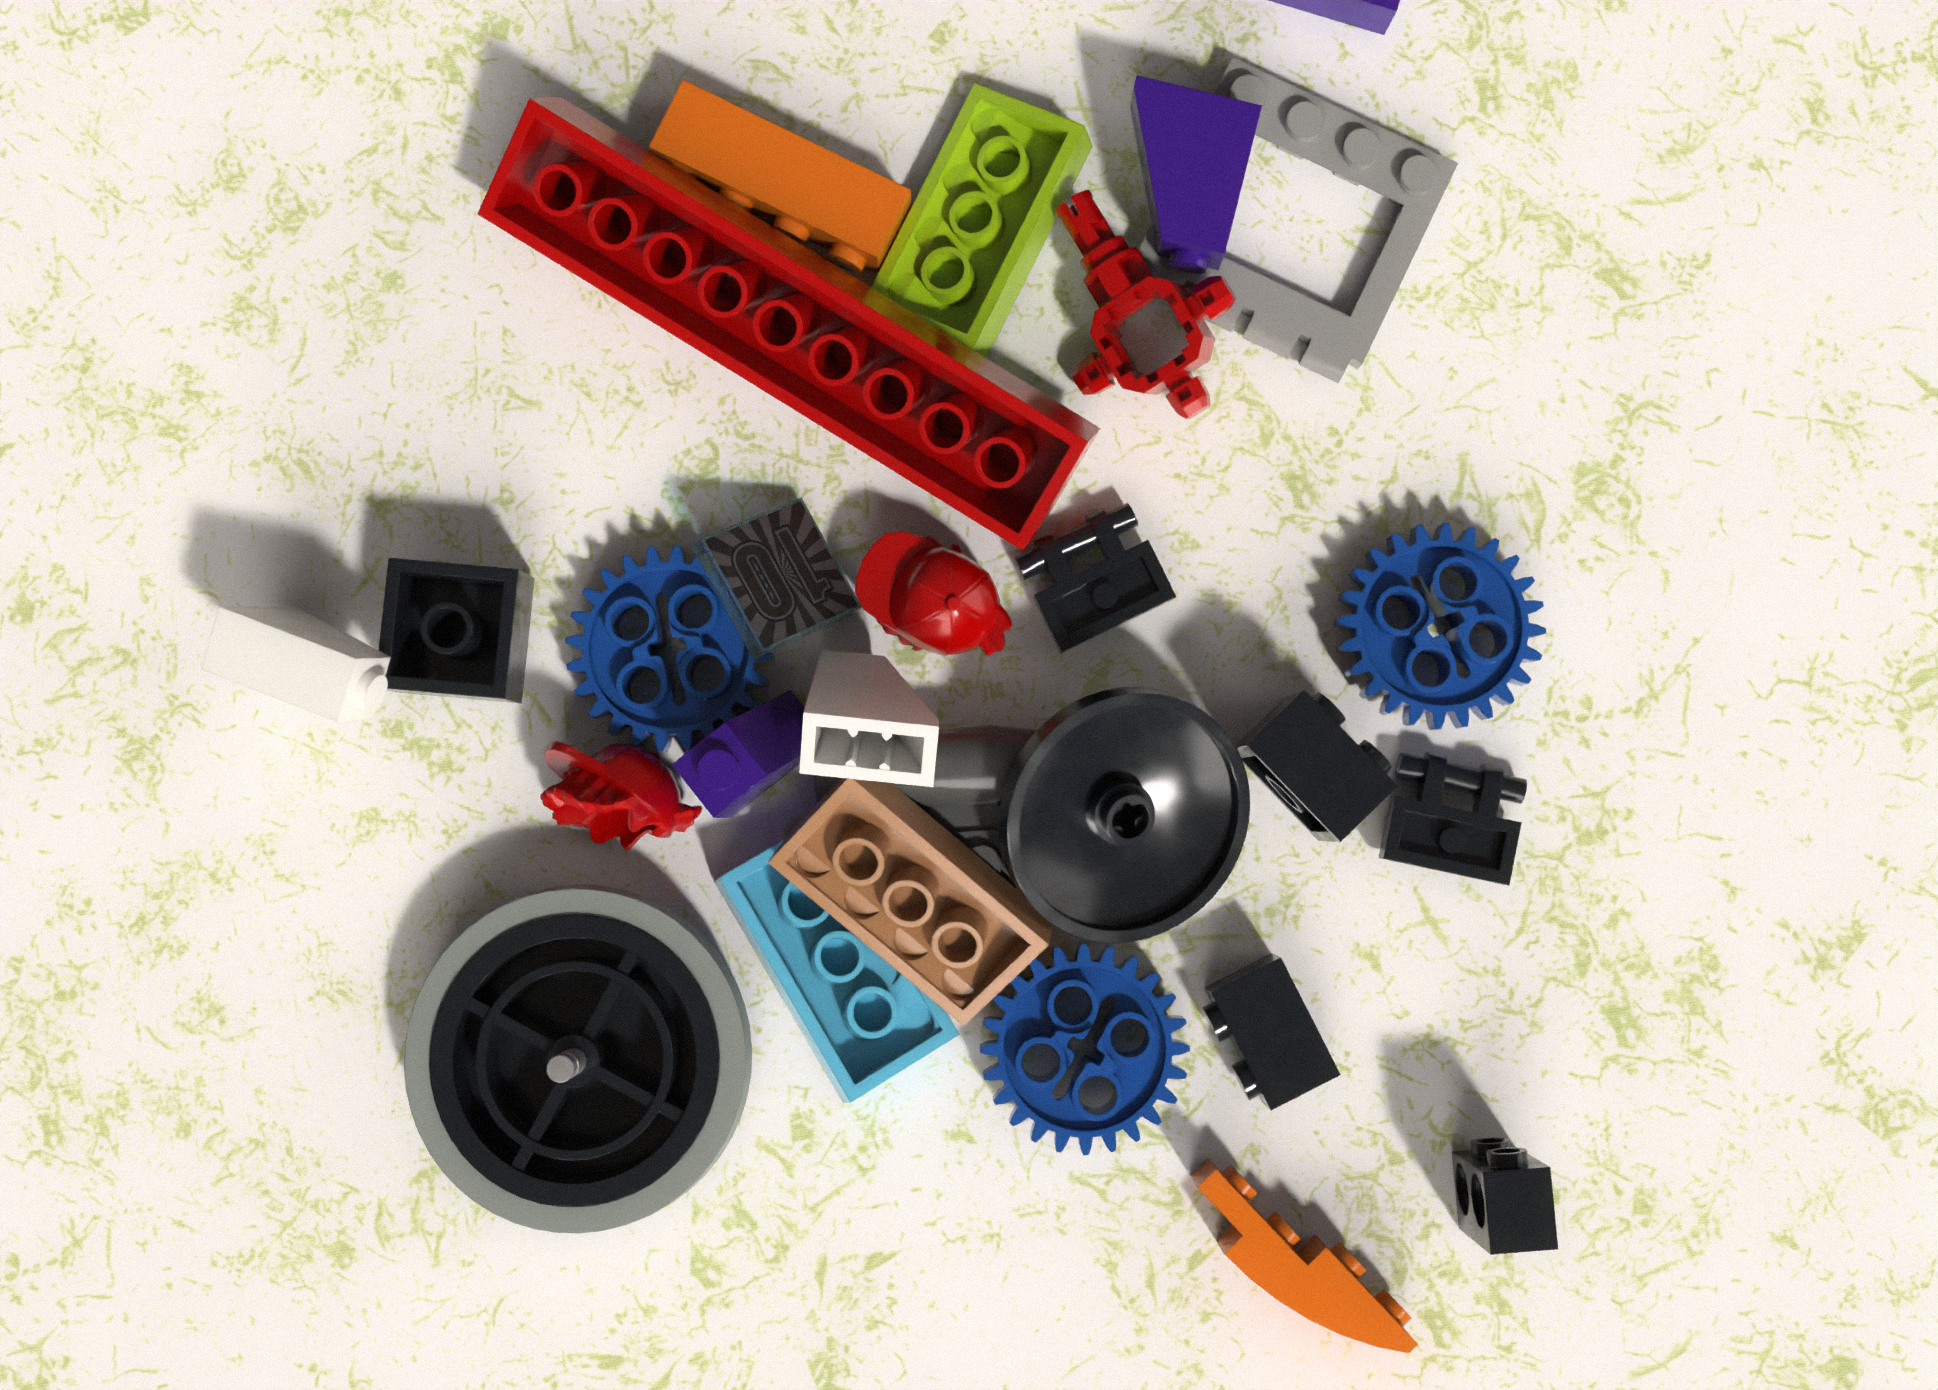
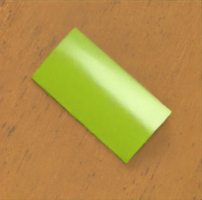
(983, 215)

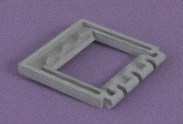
(1358, 154)

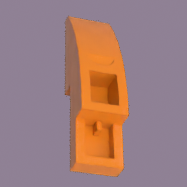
(1314, 1280)

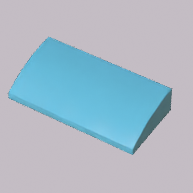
(843, 996)

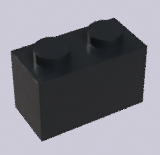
(1270, 1032)

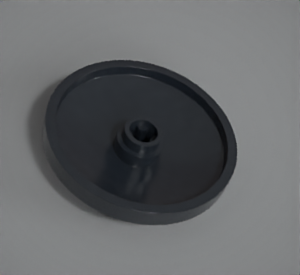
(1124, 814)

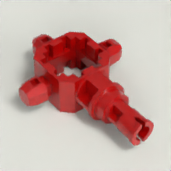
(1122, 287)

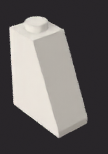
(297, 661)
(867, 723)

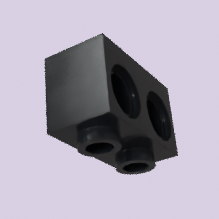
(1504, 1197)

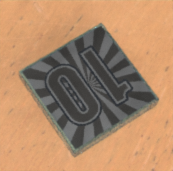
(776, 577)

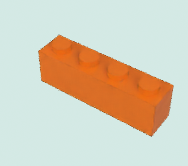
(783, 178)

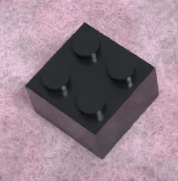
(456, 629)
(1316, 765)

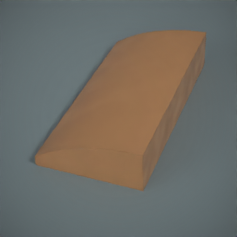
(913, 894)

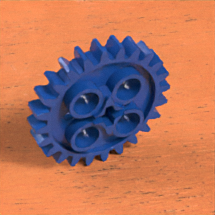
(1489, 600)
(613, 661)
(1136, 1075)

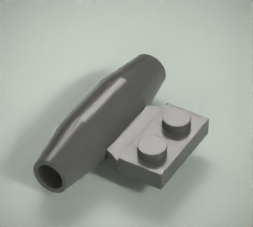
(966, 786)

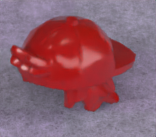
(931, 596)
(615, 793)

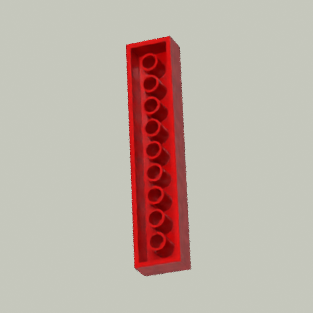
(786, 319)

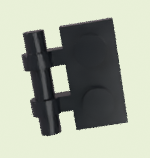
(1103, 595)
(1450, 838)

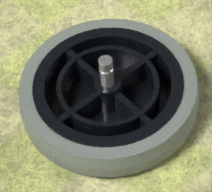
(578, 1059)

